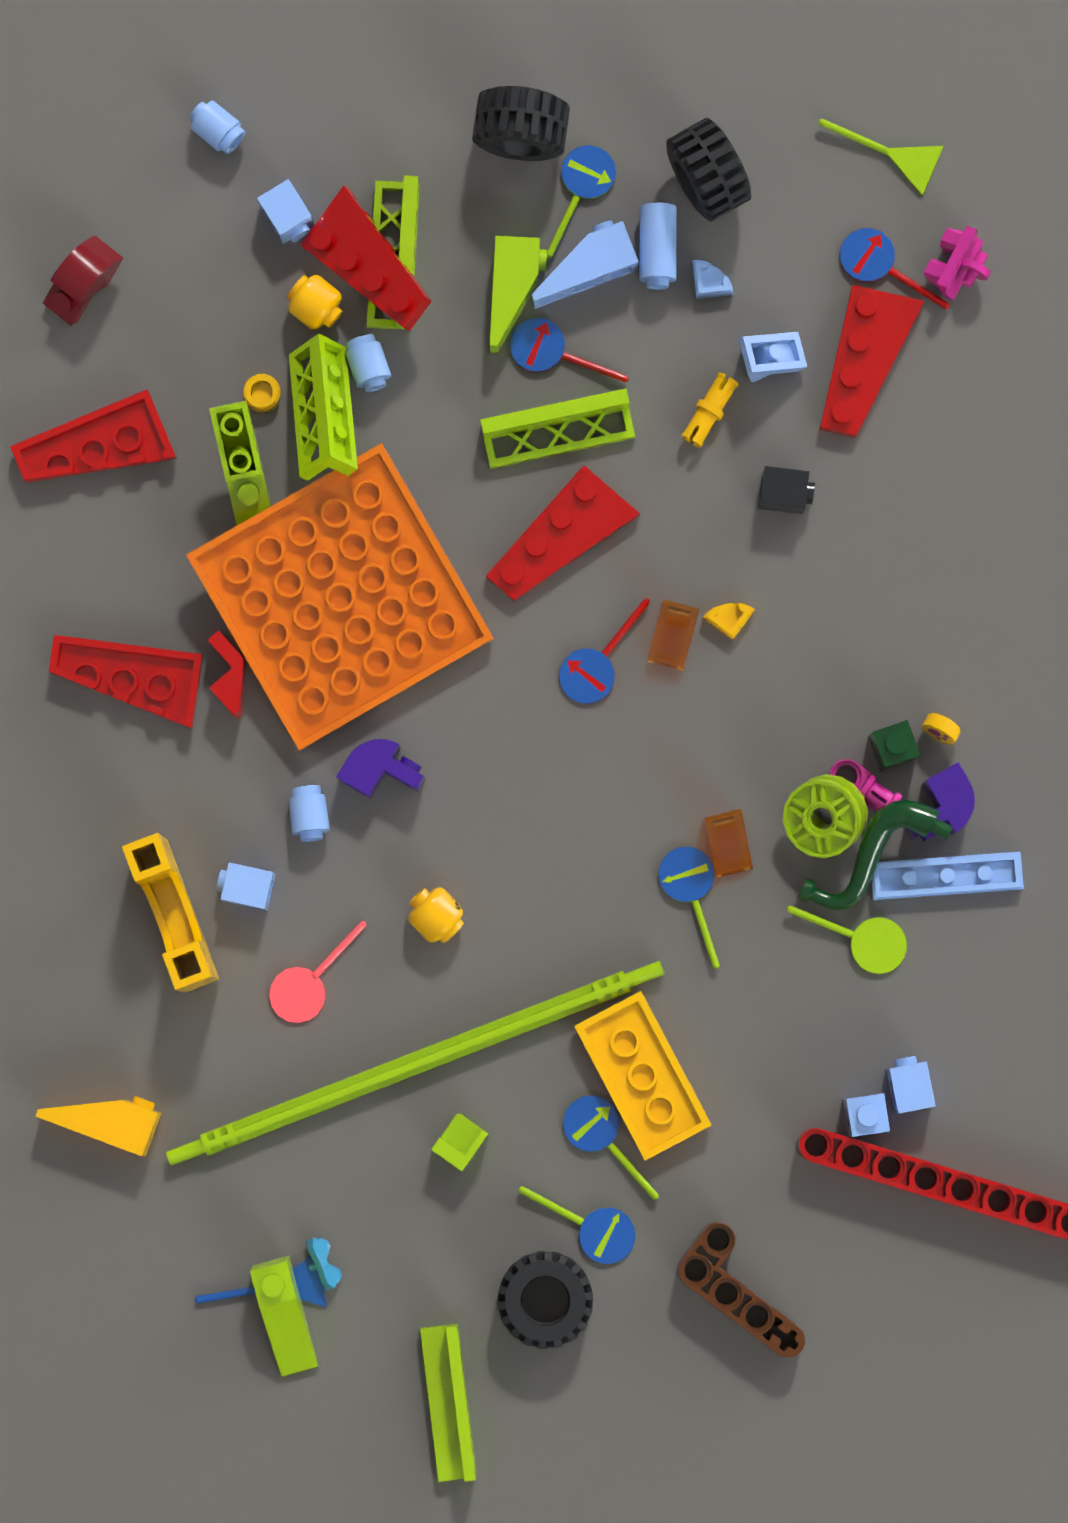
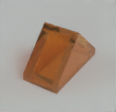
(673, 634)
(727, 843)

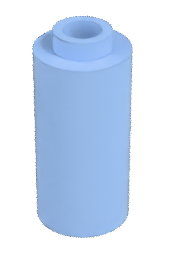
(657, 245)

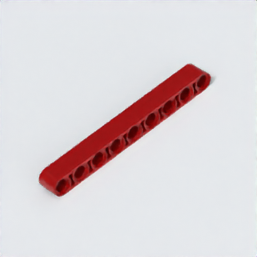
(941, 1187)

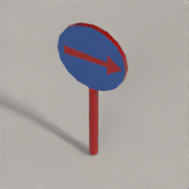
(870, 256)
(540, 345)
(589, 674)

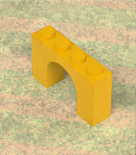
(185, 946)

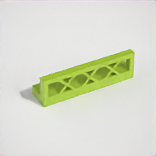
(407, 228)
(330, 403)
(557, 414)
(448, 1403)

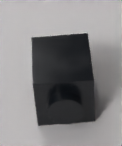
(785, 490)

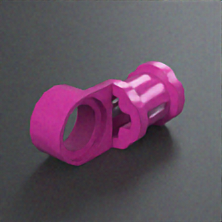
(867, 784)

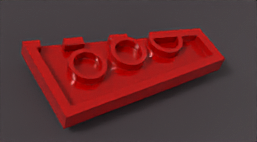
(103, 440)
(141, 676)

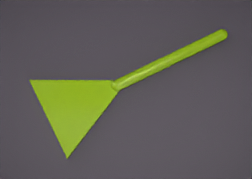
(913, 162)

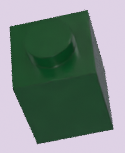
(894, 745)

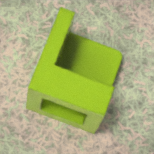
(460, 1141)

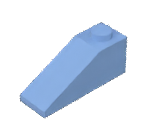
(594, 261)

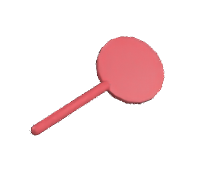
(298, 992)

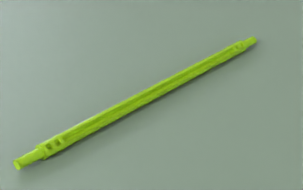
(414, 1063)

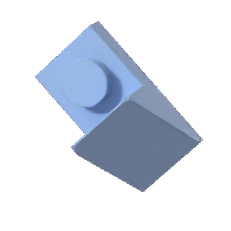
(772, 354)

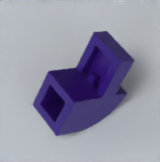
(373, 760)
(952, 796)

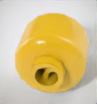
(314, 302)
(435, 914)

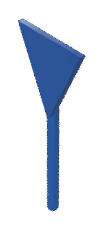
(307, 1281)

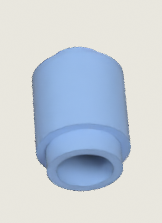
(216, 127)
(367, 363)
(308, 813)

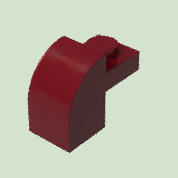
(81, 276)

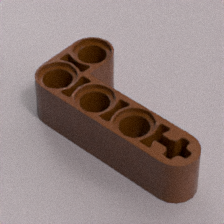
(744, 1297)

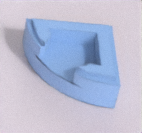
(710, 280)

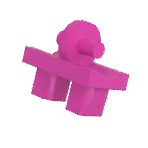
(964, 264)

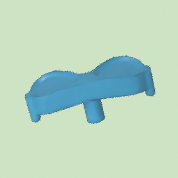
(319, 1252)

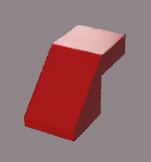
(231, 685)

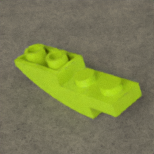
(240, 460)

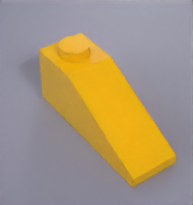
(114, 1122)

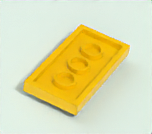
(642, 1075)

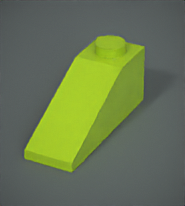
(514, 280)
(284, 1315)

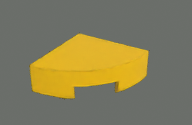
(729, 618)

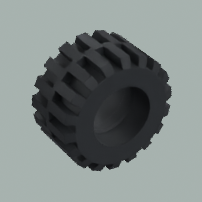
(521, 123)
(708, 169)
(550, 1333)

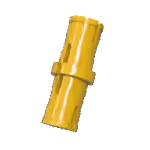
(709, 409)

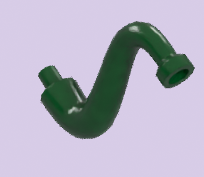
(886, 820)

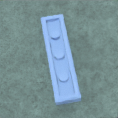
(947, 876)

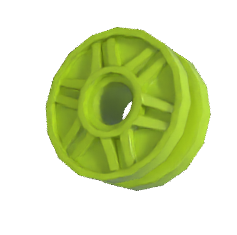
(808, 830)

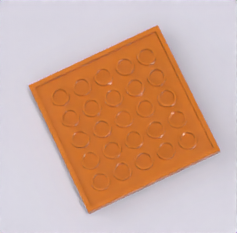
(340, 597)

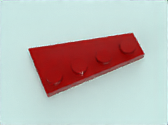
(366, 260)
(867, 348)
(568, 527)

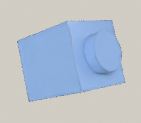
(286, 212)
(246, 886)
(910, 1085)
(866, 1115)

